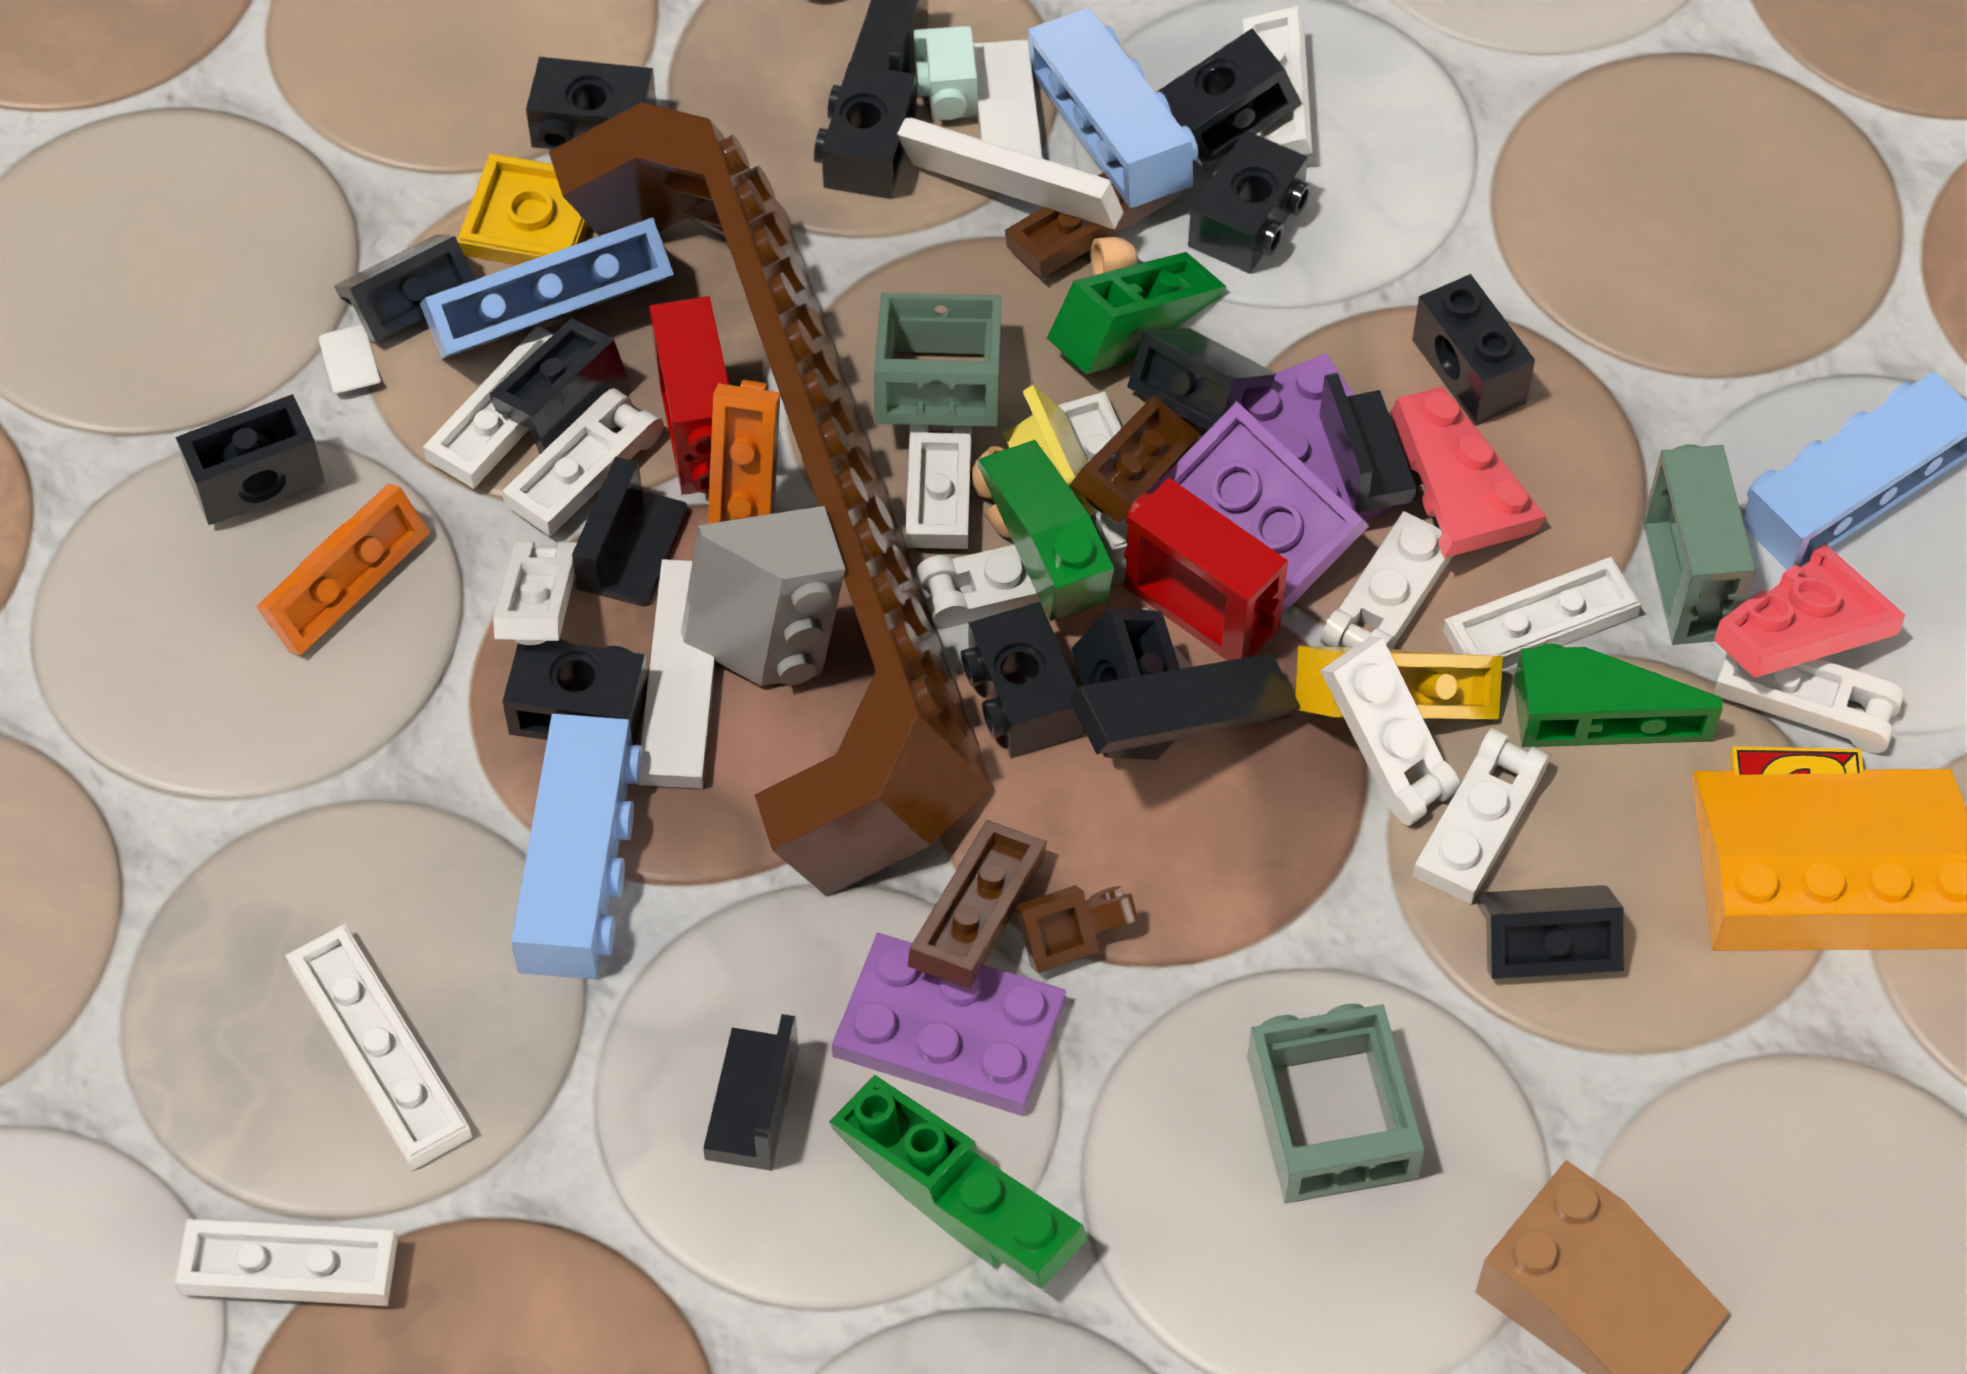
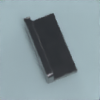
(888, 34)
(391, 292)
(1194, 374)
(561, 381)
(1365, 447)
(626, 537)
(1553, 931)
(752, 1096)

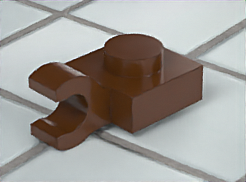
(1064, 924)

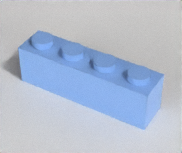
(1112, 107)
(546, 288)
(1859, 471)
(574, 847)

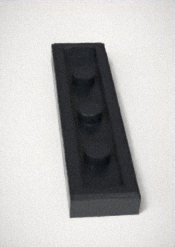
(1183, 703)

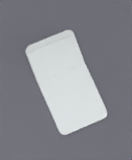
(348, 359)

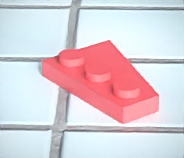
(1463, 476)
(1807, 617)

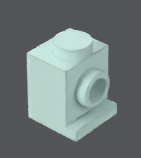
(946, 71)

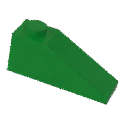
(1109, 311)
(1048, 530)
(1598, 700)

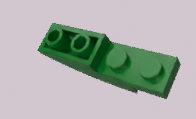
(954, 1185)

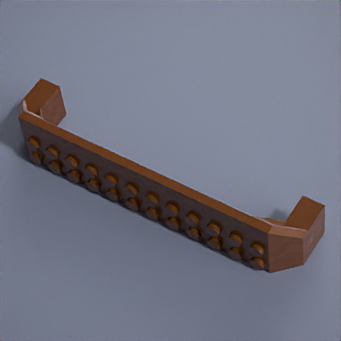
(910, 750)

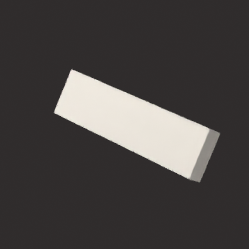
(1010, 172)
(677, 692)
(379, 1047)

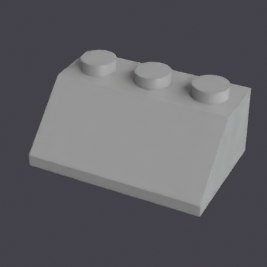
(765, 594)

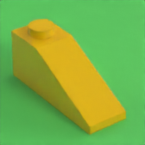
(1439, 682)

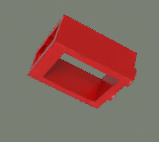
(688, 373)
(1203, 571)

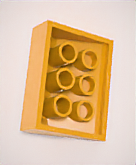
(1833, 860)

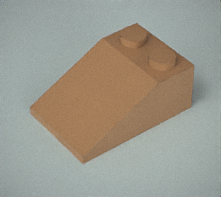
(1598, 1283)

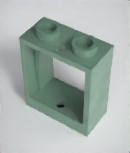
(937, 389)
(1697, 541)
(1345, 1162)

